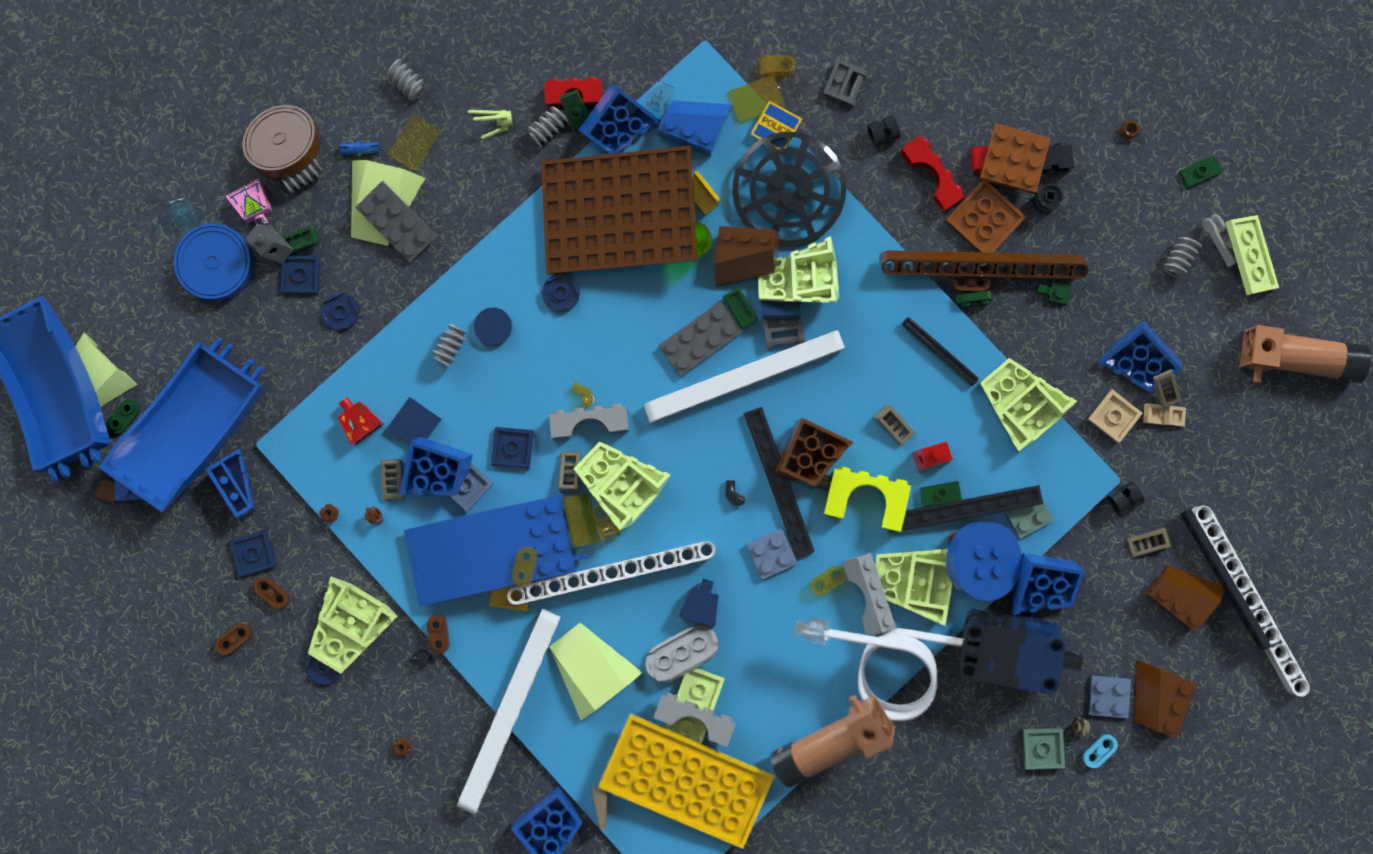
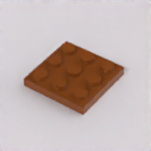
(1015, 158)
(985, 218)

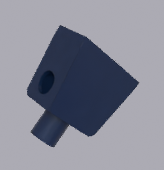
(701, 604)

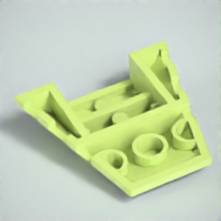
(365, 178)
(803, 276)
(105, 376)
(1024, 402)
(620, 483)
(917, 582)
(347, 624)
(590, 669)

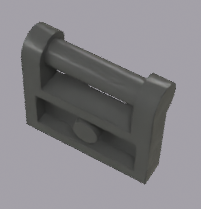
(839, 79)
(782, 325)

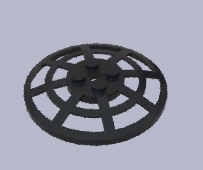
(790, 174)

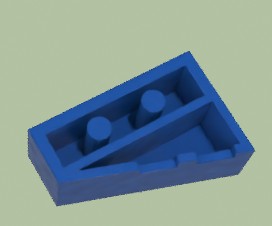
(233, 483)

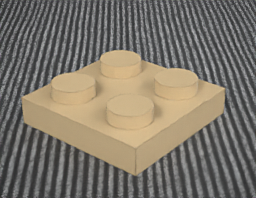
(1114, 416)

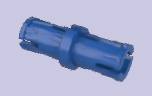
(359, 148)

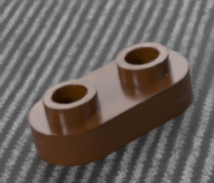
(970, 284)
(271, 594)
(440, 634)
(234, 639)

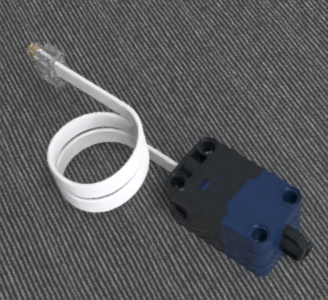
(993, 646)

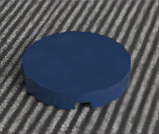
(561, 292)
(340, 311)
(493, 326)
(320, 672)

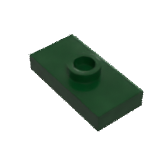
(574, 108)
(1200, 171)
(302, 239)
(740, 308)
(940, 493)

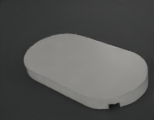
(681, 653)

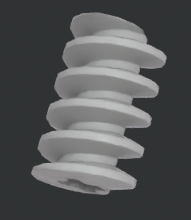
(404, 81)
(547, 126)
(301, 177)
(1179, 257)
(449, 345)

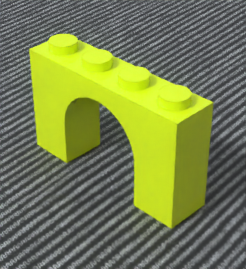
(846, 482)

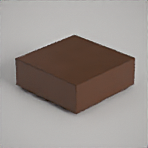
(106, 490)

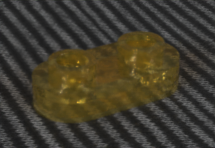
(525, 566)
(828, 581)

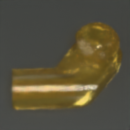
(585, 393)

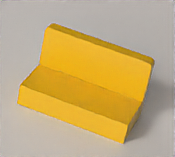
(704, 195)

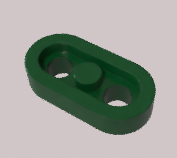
(966, 299)
(123, 417)

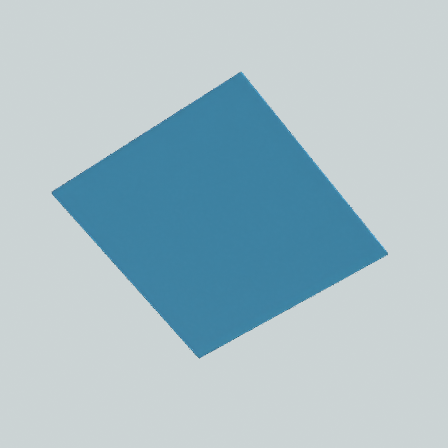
(610, 343)

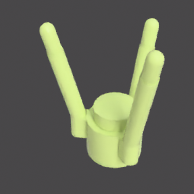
(503, 119)

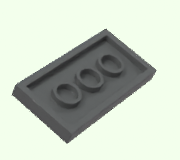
(396, 221)
(700, 338)

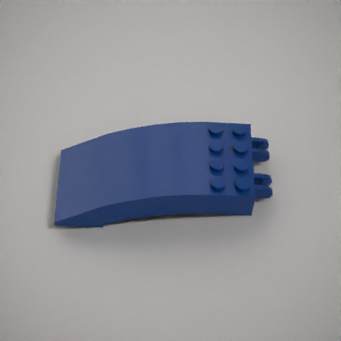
(50, 390)
(184, 425)
(481, 549)

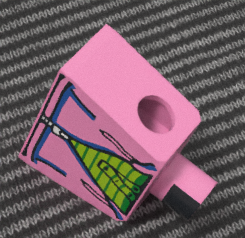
(251, 202)

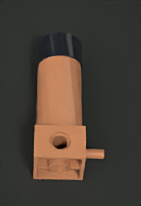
(1270, 349)
(863, 730)

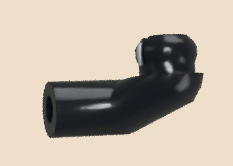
(731, 495)

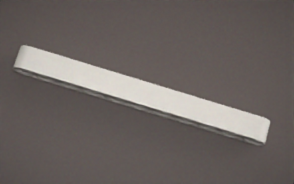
(744, 376)
(601, 572)
(1256, 606)
(508, 711)

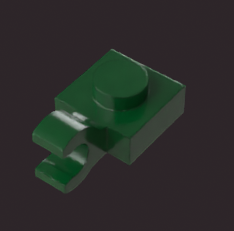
(1056, 292)

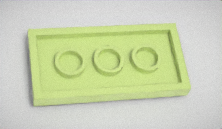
(1252, 255)
(703, 690)

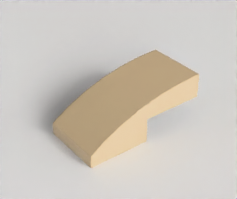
(1164, 416)

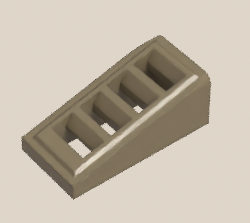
(1174, 395)
(889, 428)
(398, 463)
(576, 481)
(1166, 543)
(601, 805)

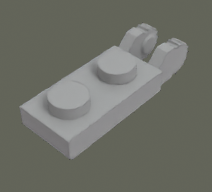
(1221, 238)

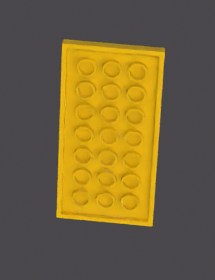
(686, 781)

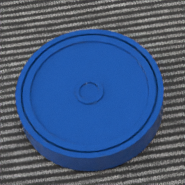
(213, 262)
(984, 561)

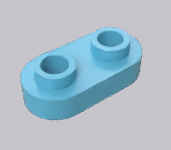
(1100, 752)

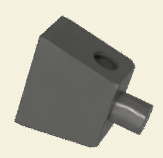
(265, 238)

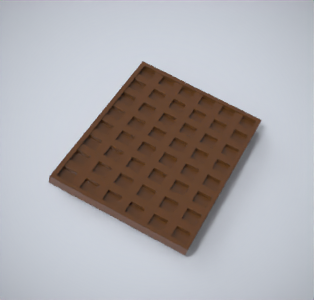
(619, 210)

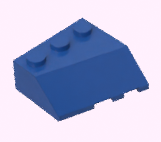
(1141, 357)
(434, 469)
(1045, 584)
(548, 824)

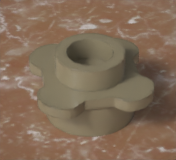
(1081, 727)

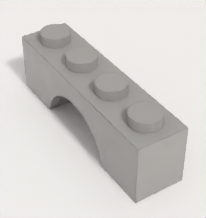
(563, 424)
(877, 613)
(671, 709)

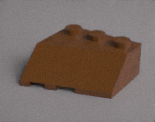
(745, 253)
(810, 453)
(1185, 597)
(1161, 699)

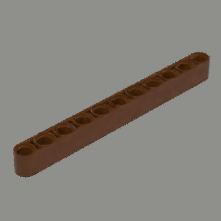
(976, 259)

